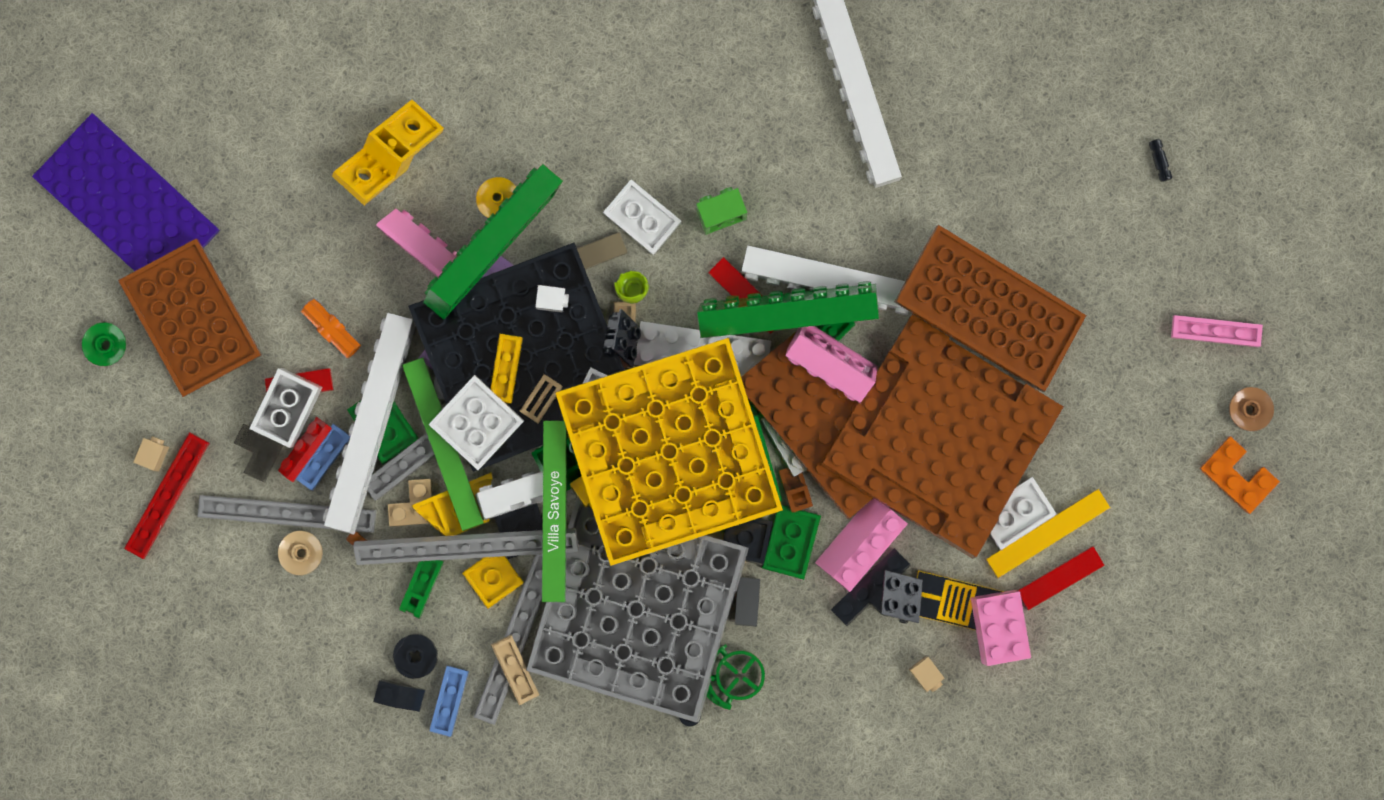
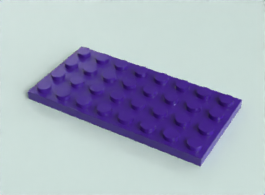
(121, 196)

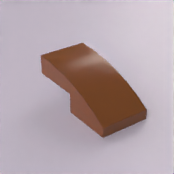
(795, 490)

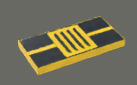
(949, 599)

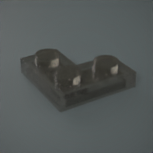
(264, 452)

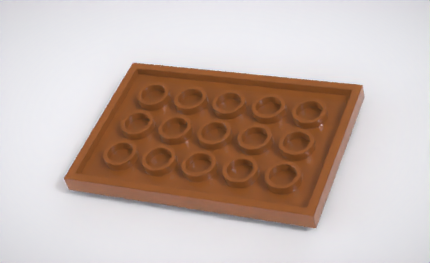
(190, 317)

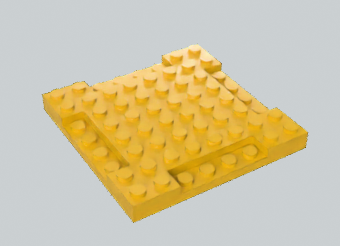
(669, 451)

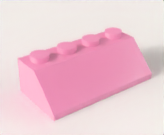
(416, 241)
(832, 362)
(861, 543)

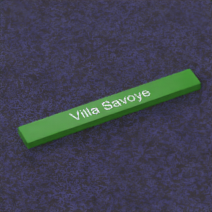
(554, 511)

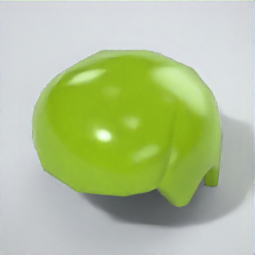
(637, 289)

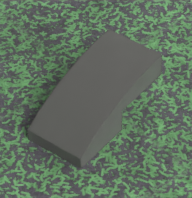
(747, 602)

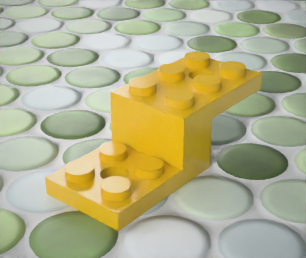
(387, 152)

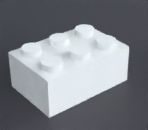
(286, 407)

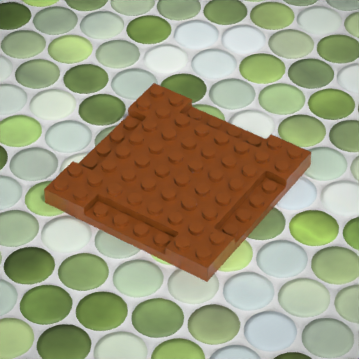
(942, 437)

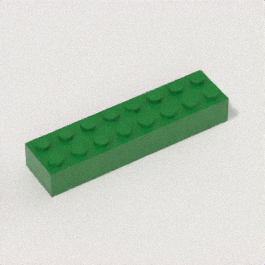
(491, 241)
(788, 310)

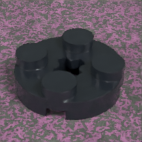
(427, 651)

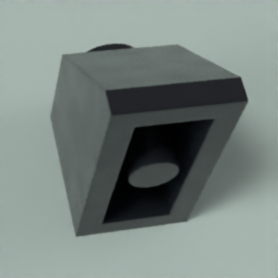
(399, 695)

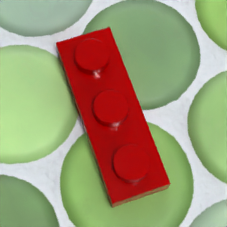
(304, 449)

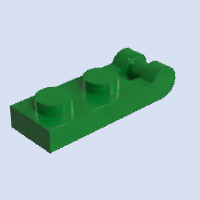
(421, 586)

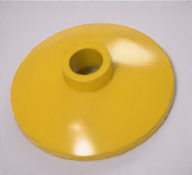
(487, 191)

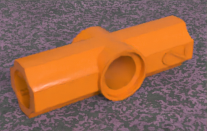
(330, 328)

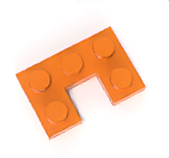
(1220, 471)

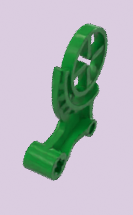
(711, 695)

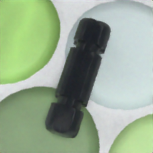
(1160, 160)

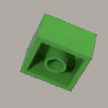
(721, 210)

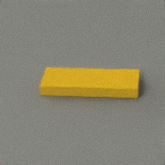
(506, 366)

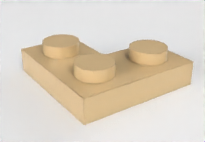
(403, 513)

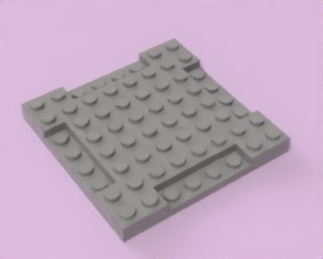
(640, 625)

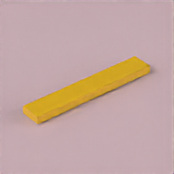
(1048, 533)

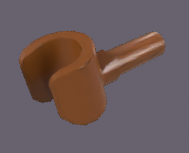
(356, 537)

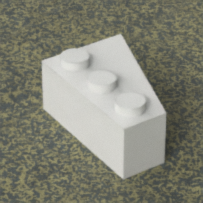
(510, 495)

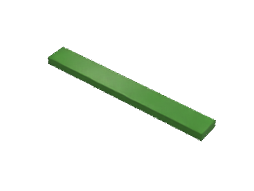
(445, 454)

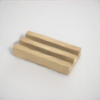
(551, 383)

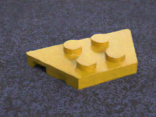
(440, 510)

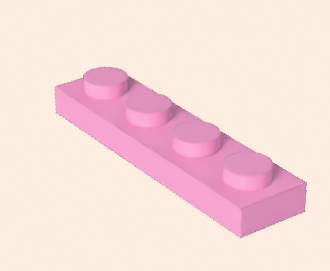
(1216, 331)

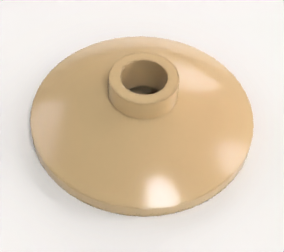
(289, 556)

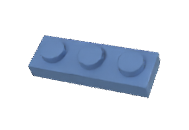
(323, 457)
(449, 701)

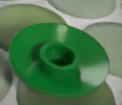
(93, 344)

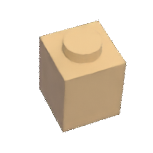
(151, 453)
(927, 674)

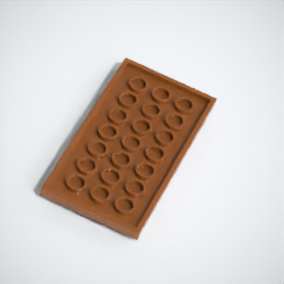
(990, 308)
(806, 419)

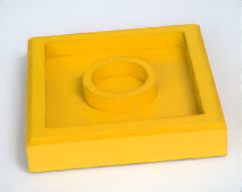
(493, 579)

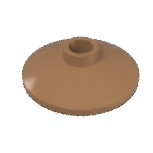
(1262, 409)

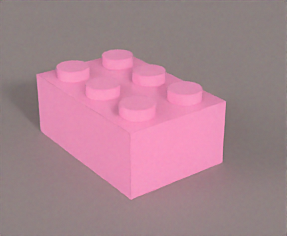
(1000, 627)

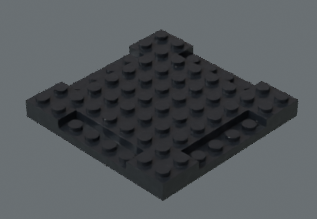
(552, 343)

